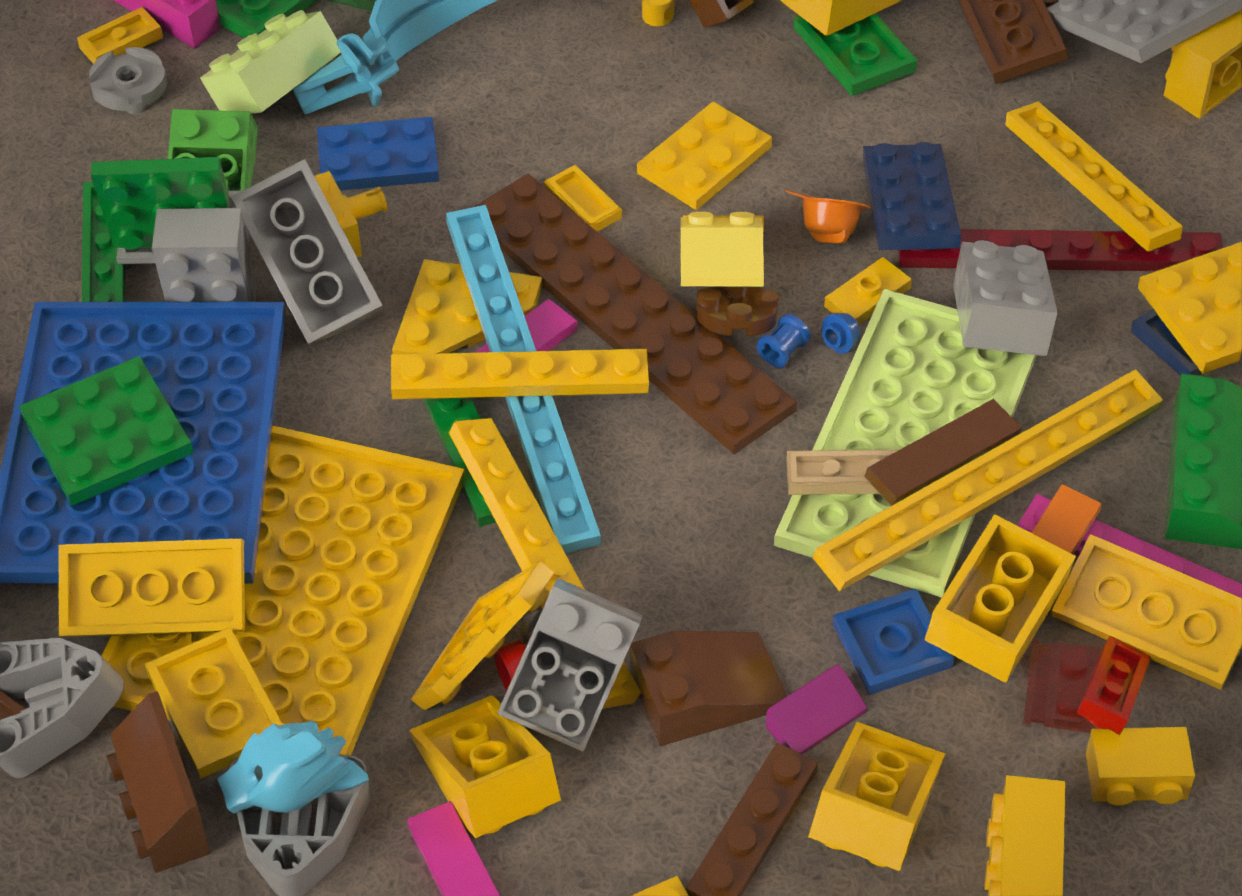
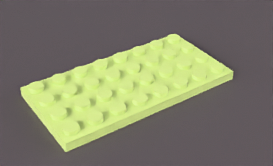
(899, 388)

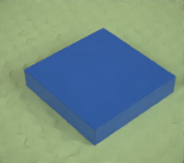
(889, 641)

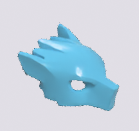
(292, 771)

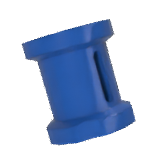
(788, 335)

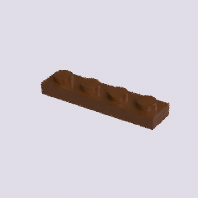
(754, 824)

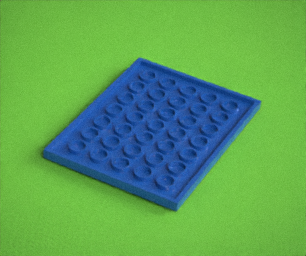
(221, 383)

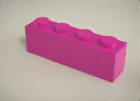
(185, 19)

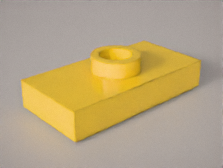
(862, 292)

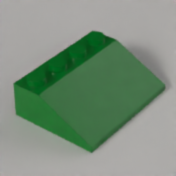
(1206, 463)

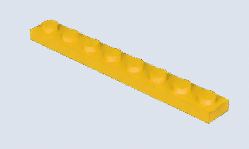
(522, 519)

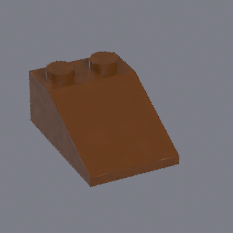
(703, 681)

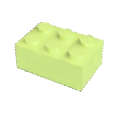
(271, 62)

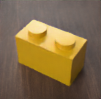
(1140, 765)

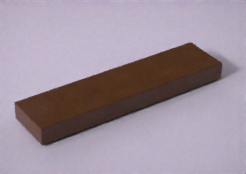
(942, 452)

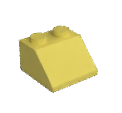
(721, 250)

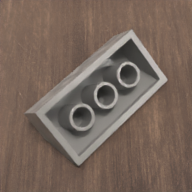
(307, 253)

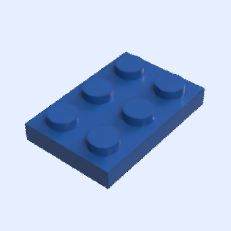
(379, 153)

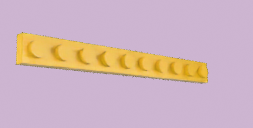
(985, 480)

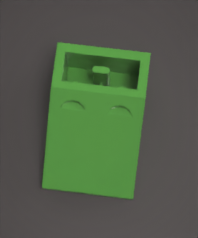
(217, 134)

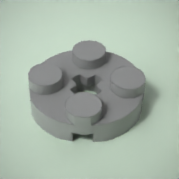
(130, 95)

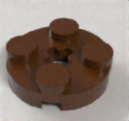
(737, 307)

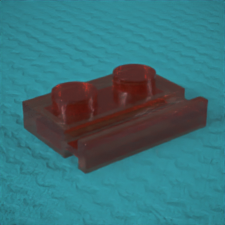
(1057, 684)

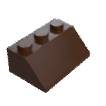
(157, 788)

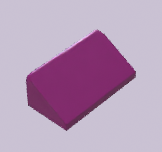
(815, 711)

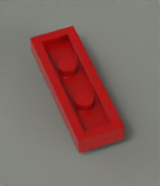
(1113, 686)

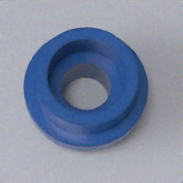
(840, 332)

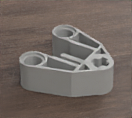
(66, 694)
(308, 855)

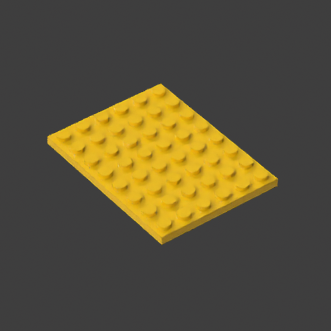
(332, 581)

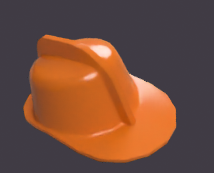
(830, 218)

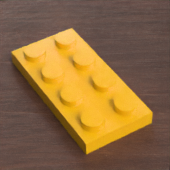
(151, 587)
(1153, 610)

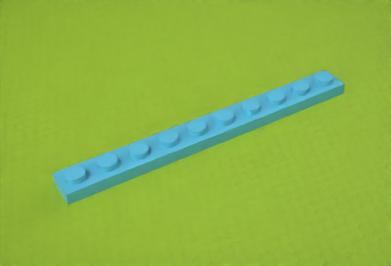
(533, 416)

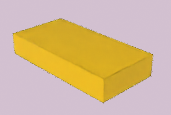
(584, 197)

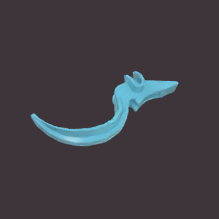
(394, 31)

